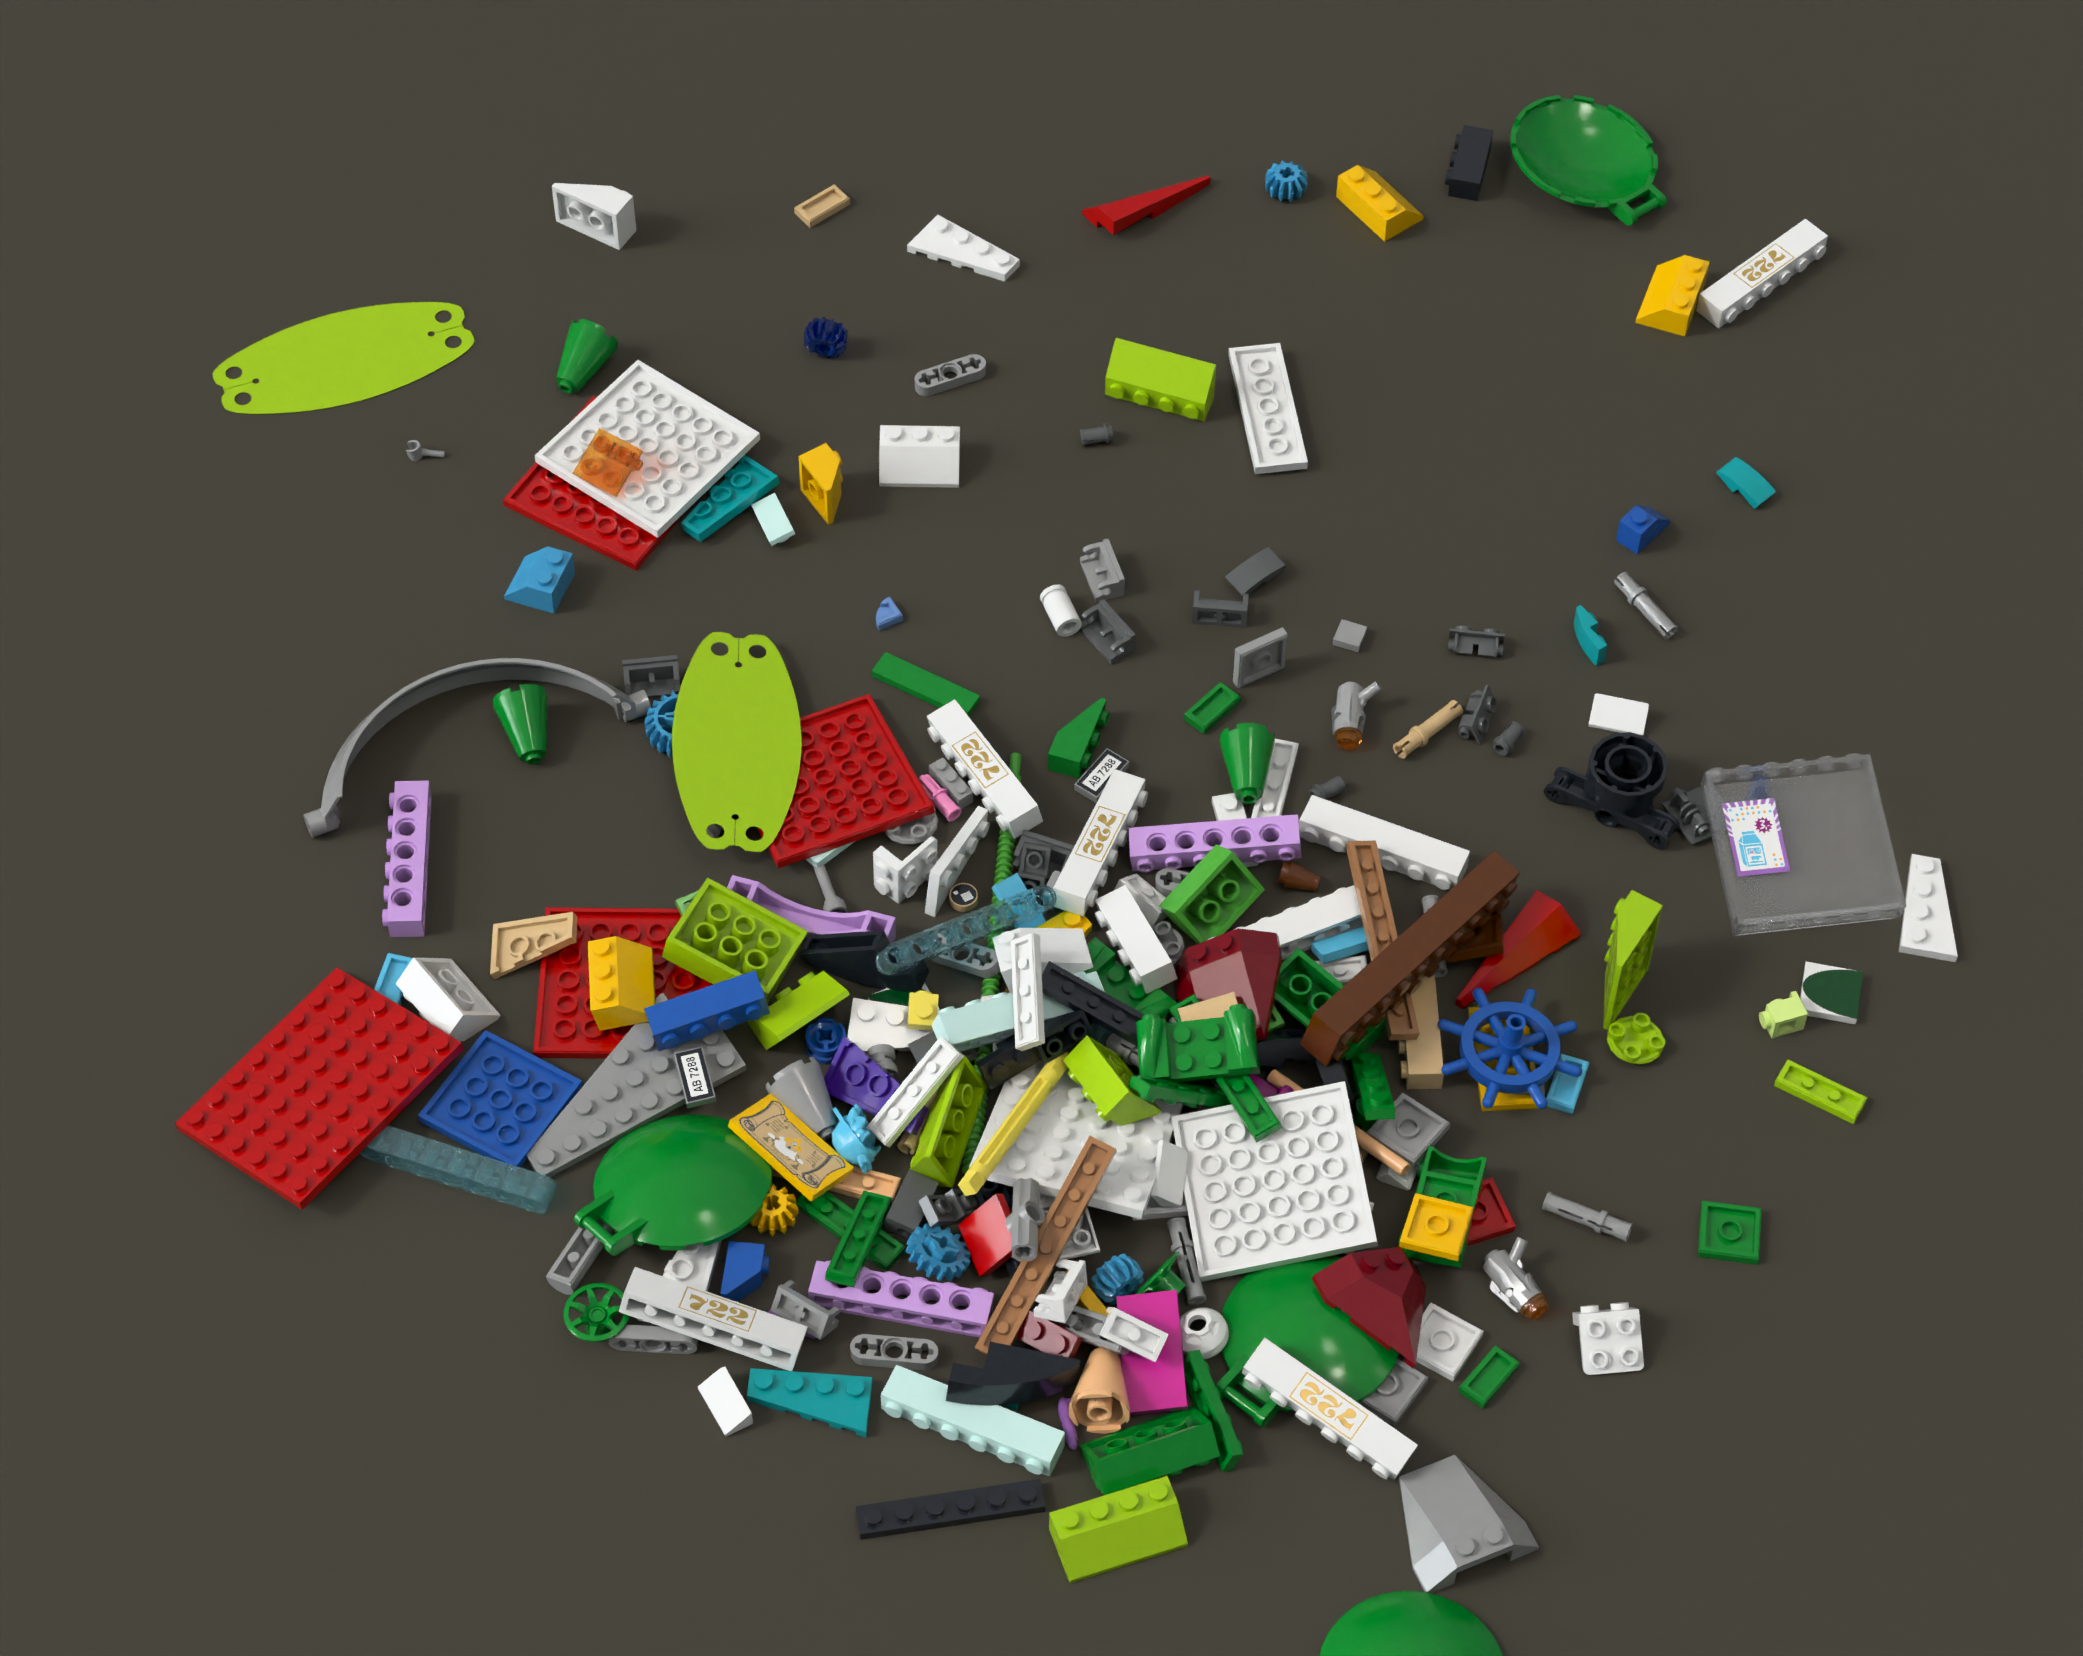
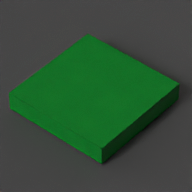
(1729, 1232)

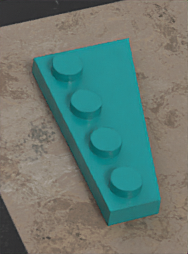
(737, 492)
(825, 1397)

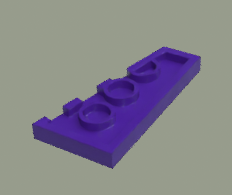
(863, 1082)

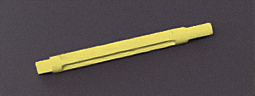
(1013, 1126)

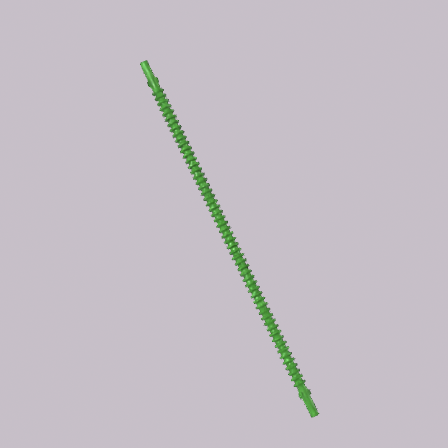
(991, 984)

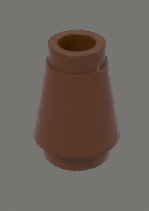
(1297, 877)

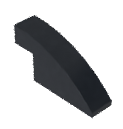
(854, 959)
(1011, 1377)

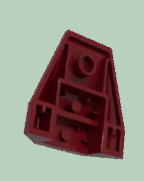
(1237, 963)

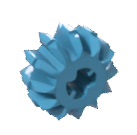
(1286, 181)
(1117, 1278)

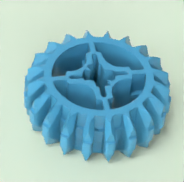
(660, 723)

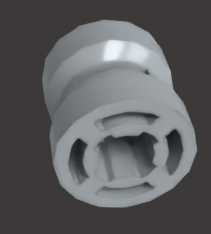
(885, 1056)

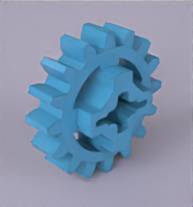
(938, 1252)

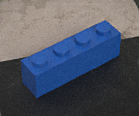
(707, 1011)

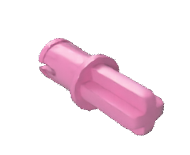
(940, 798)

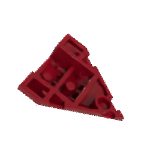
(1380, 1295)

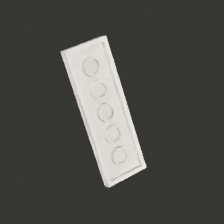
(1267, 408)

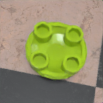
(1635, 1039)

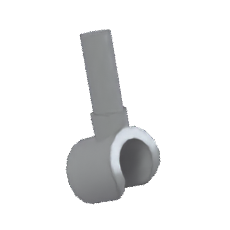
(416, 452)

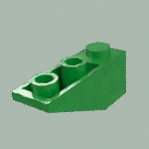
(1074, 742)

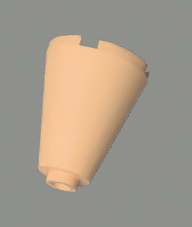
(1101, 1394)

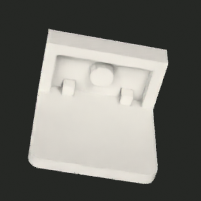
(902, 878)
(1610, 1338)

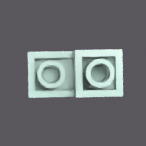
(773, 519)

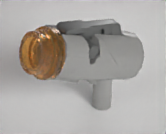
(1349, 714)
(1512, 1283)

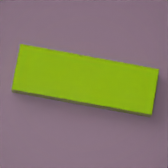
(1820, 1091)

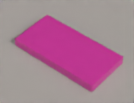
(1158, 1384)

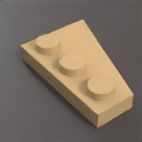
(529, 940)

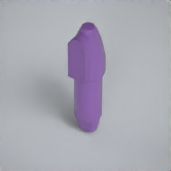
(1067, 1424)

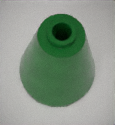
(583, 354)
(524, 720)
(1247, 759)

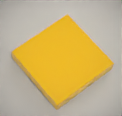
(1436, 1227)

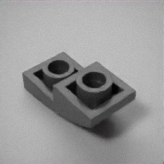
(1255, 570)
(1034, 865)
(947, 1208)

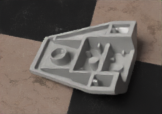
(1457, 1523)

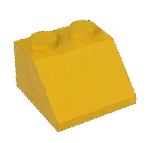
(821, 480)

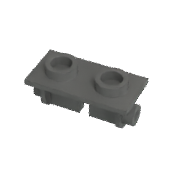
(1486, 641)
(1482, 706)

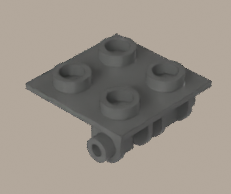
(1691, 814)

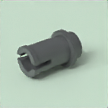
(1096, 435)
(1505, 742)
(1328, 789)

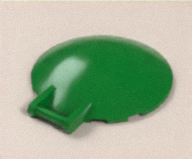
(1587, 155)
(676, 1185)
(1292, 1315)
(1409, 1626)

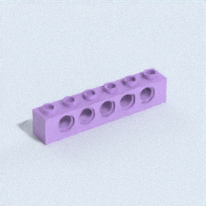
(412, 818)
(1204, 834)
(911, 1310)

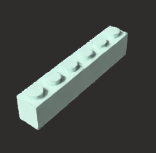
(993, 1019)
(981, 1426)

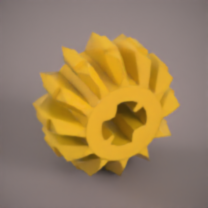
(777, 1211)

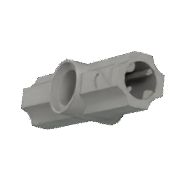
(1025, 1219)

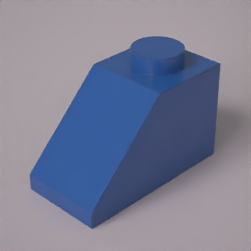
(1640, 527)
(744, 1269)

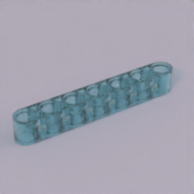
(957, 937)
(461, 1169)

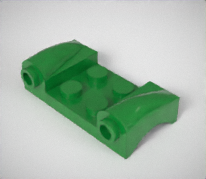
(1119, 984)
(1198, 1047)
(1451, 1181)

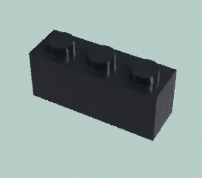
(1469, 162)

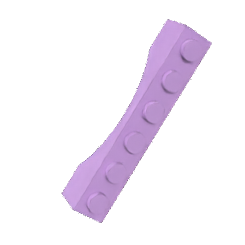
(811, 919)

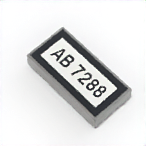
(1096, 777)
(694, 1077)

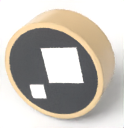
(963, 897)

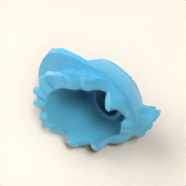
(854, 1140)

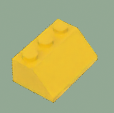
(1376, 202)
(1673, 294)
(620, 982)

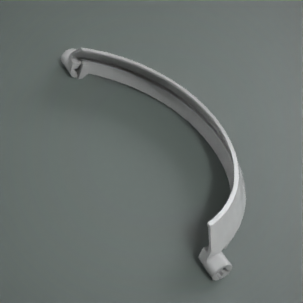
(625, 706)

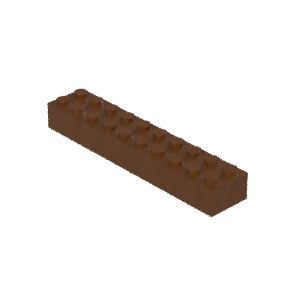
(1410, 959)

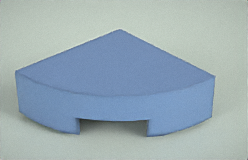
(887, 614)

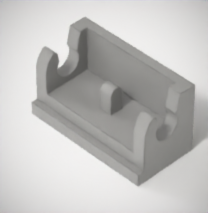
(1102, 571)
(804, 1311)

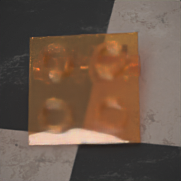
(608, 462)

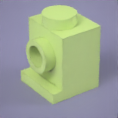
(1784, 1016)

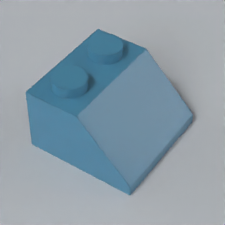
(542, 579)

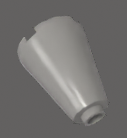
(805, 1095)

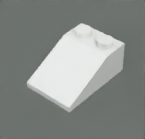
(596, 211)
(1059, 945)

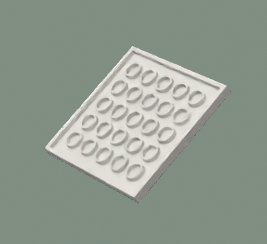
(682, 442)
(1059, 1132)
(1276, 1198)

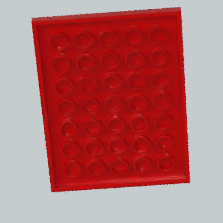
(319, 1087)

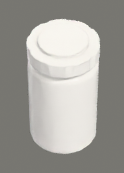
(1060, 610)

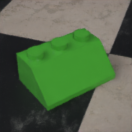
(1212, 895)

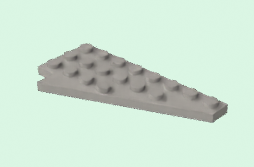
(624, 1093)

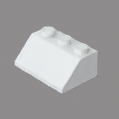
(919, 456)
(446, 997)

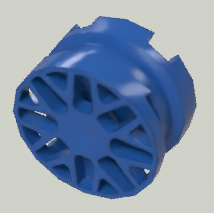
(824, 1039)

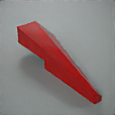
(1124, 212)
(1534, 934)

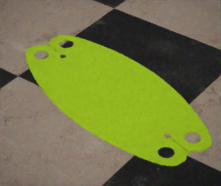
(343, 358)
(736, 742)

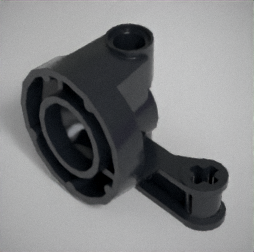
(1620, 786)

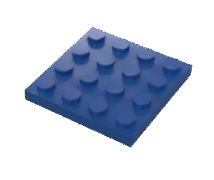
(499, 1100)

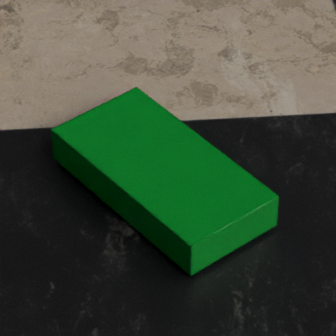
(1212, 708)
(1489, 1377)

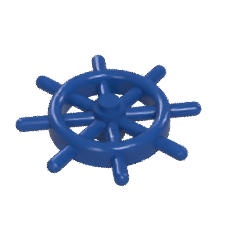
(1509, 1047)

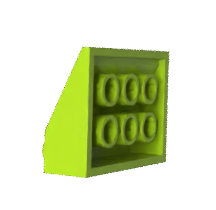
(732, 936)
(1629, 951)

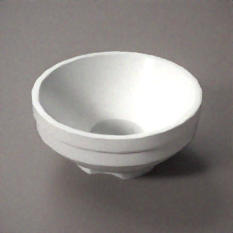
(1209, 1339)

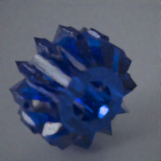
(825, 337)

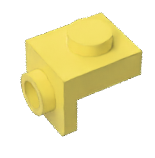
(922, 1010)

